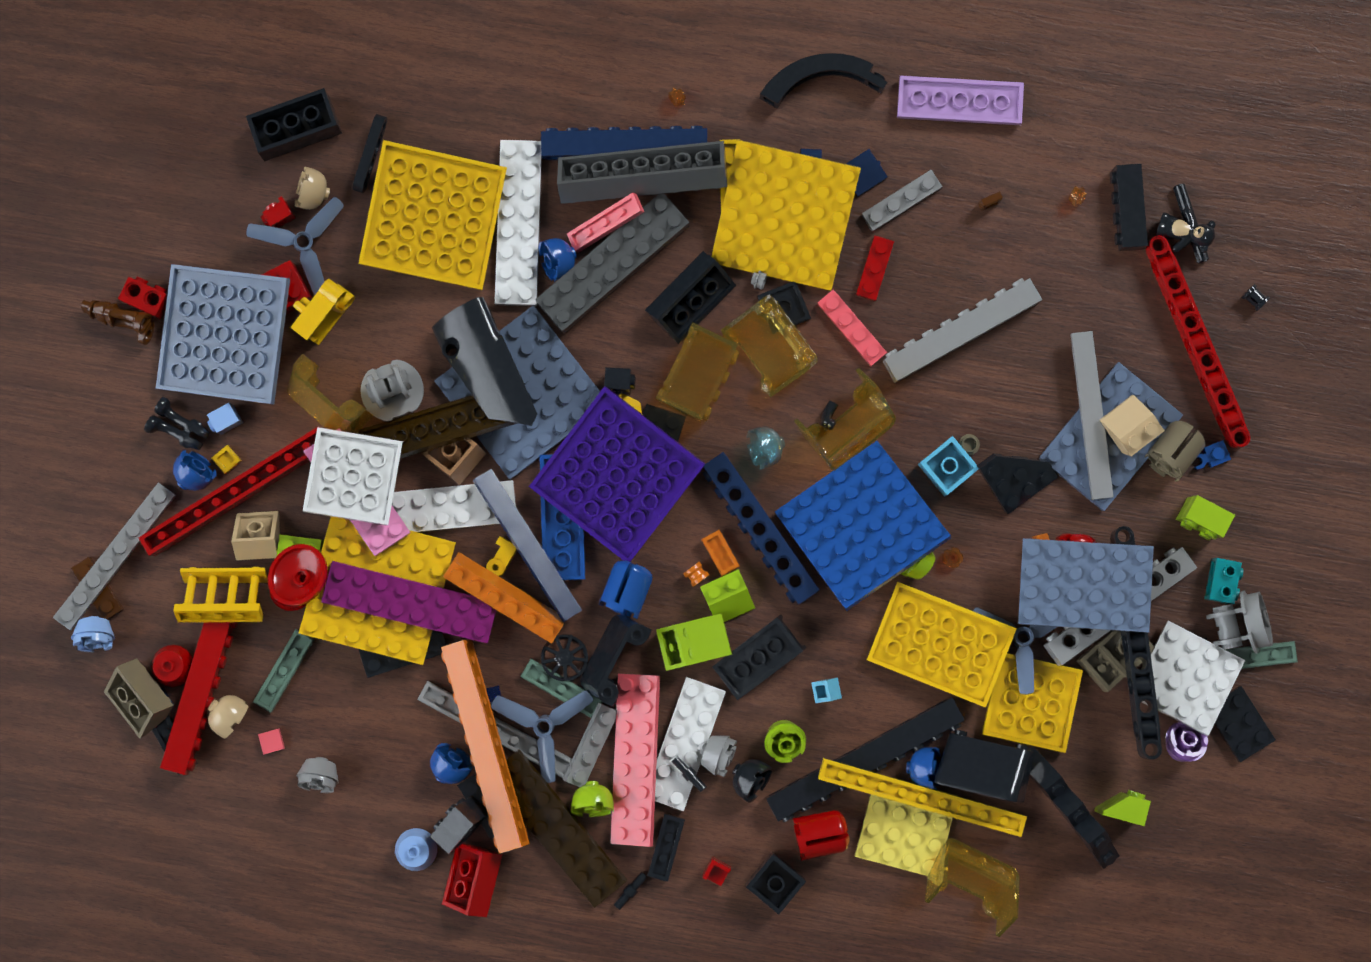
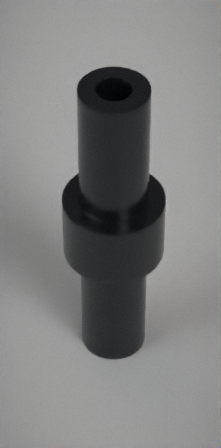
(689, 773)
(630, 890)

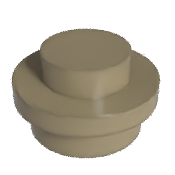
(970, 443)

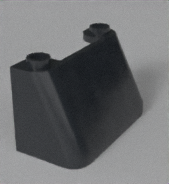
(618, 632)
(985, 767)

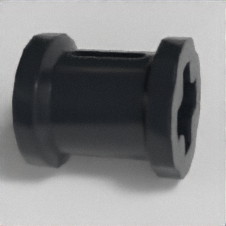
(1255, 297)

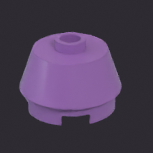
(1185, 743)

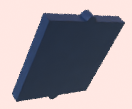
(870, 173)

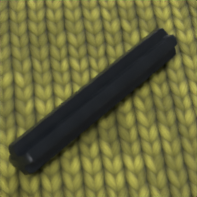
(1184, 201)

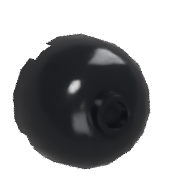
(750, 777)

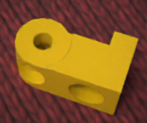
(503, 556)

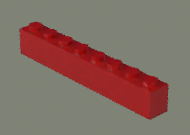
(197, 697)

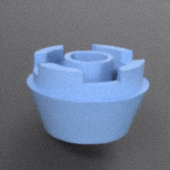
(93, 634)
(415, 849)

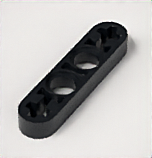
(370, 153)

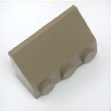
(138, 697)

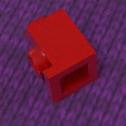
(277, 214)

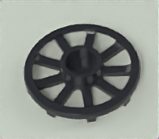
(564, 657)

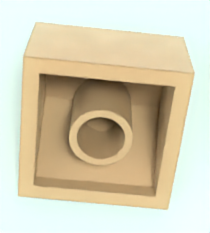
(1131, 425)
(256, 535)

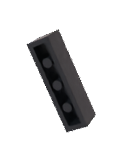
(1129, 207)

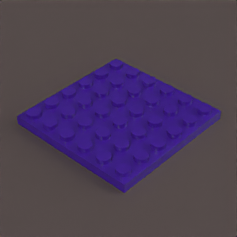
(617, 474)

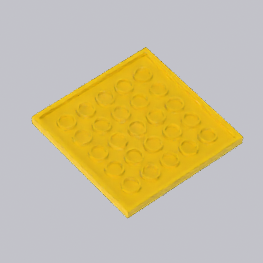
(785, 214)
(432, 215)
(412, 558)

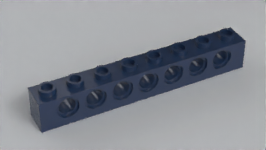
(722, 464)

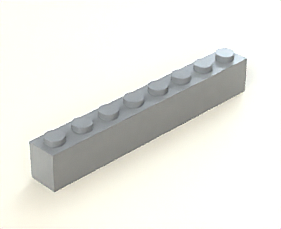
(962, 330)

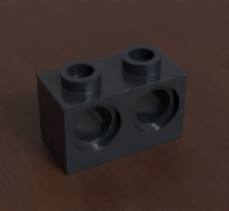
(619, 380)

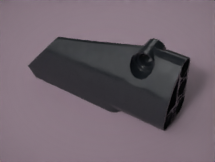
(485, 362)

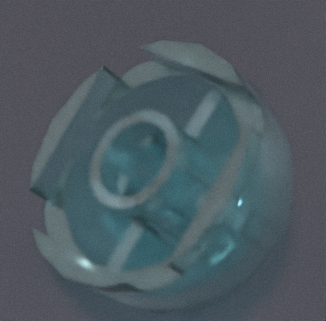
(765, 446)

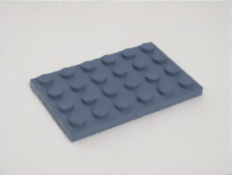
(1067, 449)
(1086, 585)

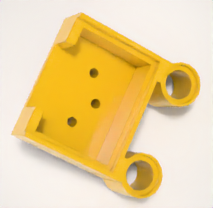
(322, 311)

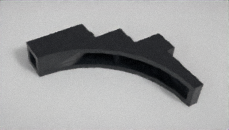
(1073, 810)

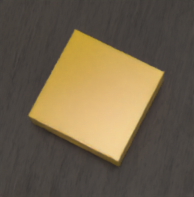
(226, 459)

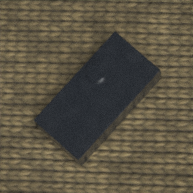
(293, 124)

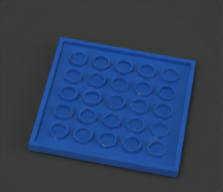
(862, 525)

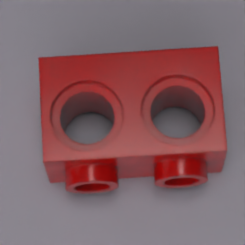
(143, 300)

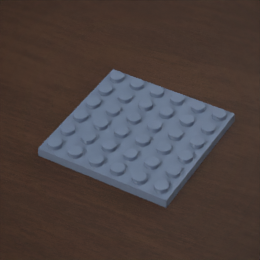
(223, 333)
(554, 383)

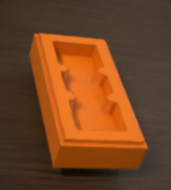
(720, 552)

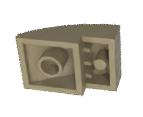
(1106, 660)

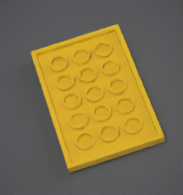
(941, 644)

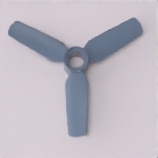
(313, 229)
(1024, 654)
(529, 718)

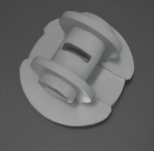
(391, 380)
(1255, 618)

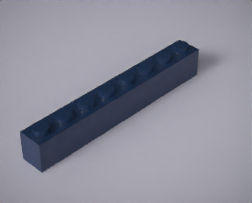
(595, 141)

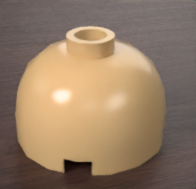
(311, 189)
(226, 714)

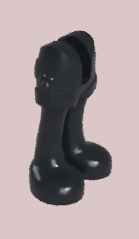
(156, 424)

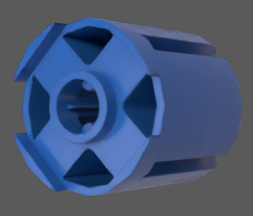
(626, 588)

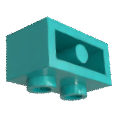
(1223, 581)

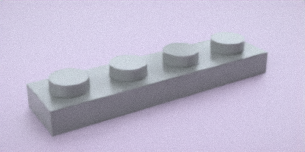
(901, 200)
(590, 745)

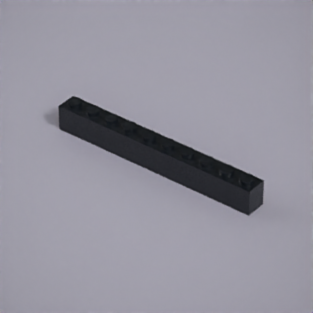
(868, 756)

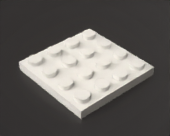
(352, 476)
(1192, 677)

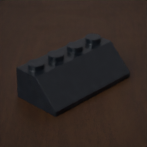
(690, 296)

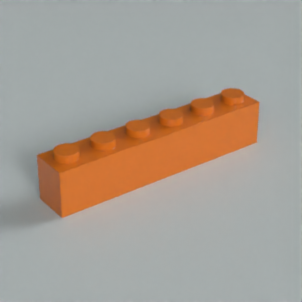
(504, 597)

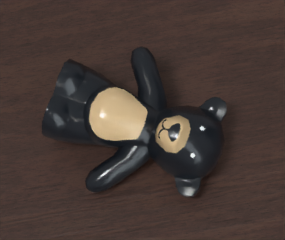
(1187, 232)

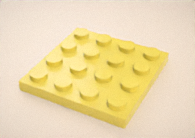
(902, 835)

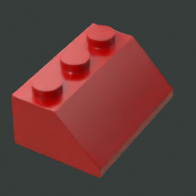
(472, 880)

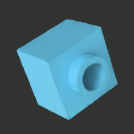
(826, 690)

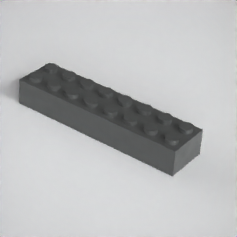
(642, 172)
(612, 263)

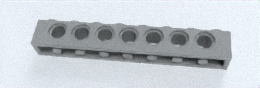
(1182, 566)

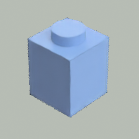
(224, 419)

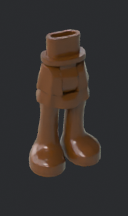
(113, 316)

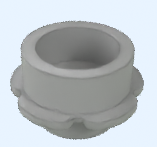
(759, 280)

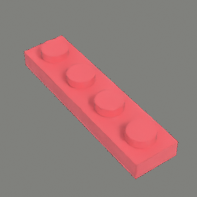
(605, 222)
(852, 328)

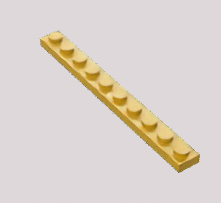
(922, 797)

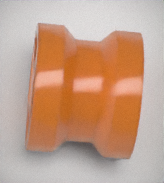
(696, 574)

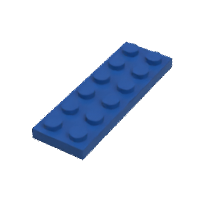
(562, 539)

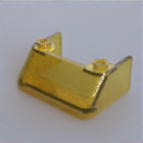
(854, 428)
(980, 876)

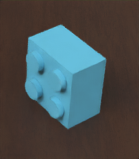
(948, 466)

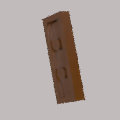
(106, 602)

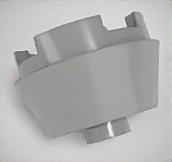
(718, 754)
(318, 775)

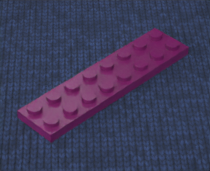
(408, 602)

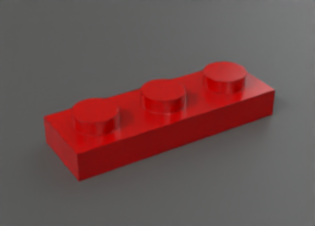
(875, 268)

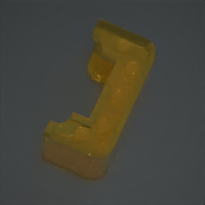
(698, 373)

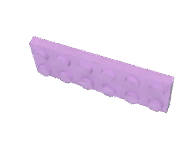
(960, 100)

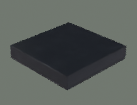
(791, 302)

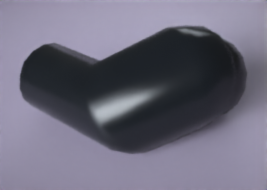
(826, 421)

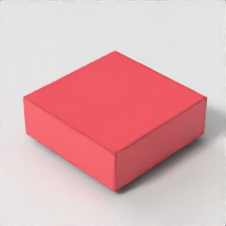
(271, 741)

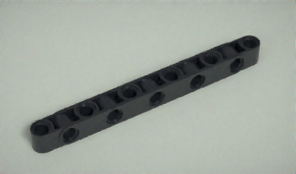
(1140, 682)

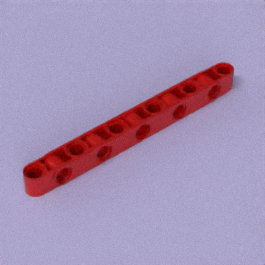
(1197, 342)

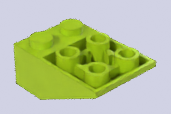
(693, 642)

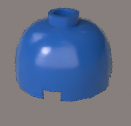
(557, 256)
(192, 471)
(450, 765)
(924, 767)

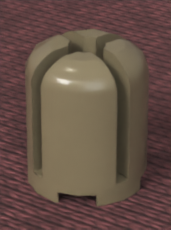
(1168, 459)

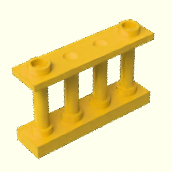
(221, 612)

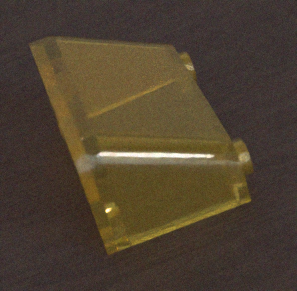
(771, 344)
(301, 388)

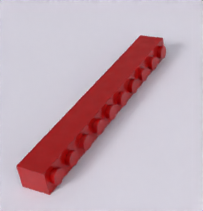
(228, 496)

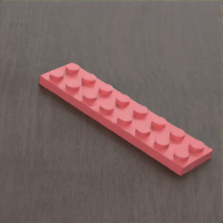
(635, 760)

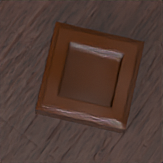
(990, 201)

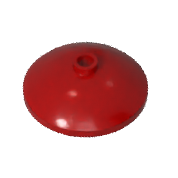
(290, 569)

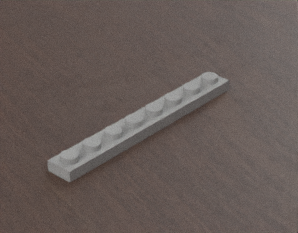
(114, 556)

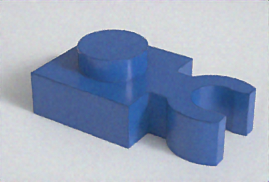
(1214, 455)

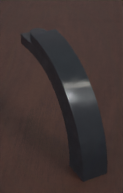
(817, 66)

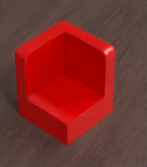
(716, 871)

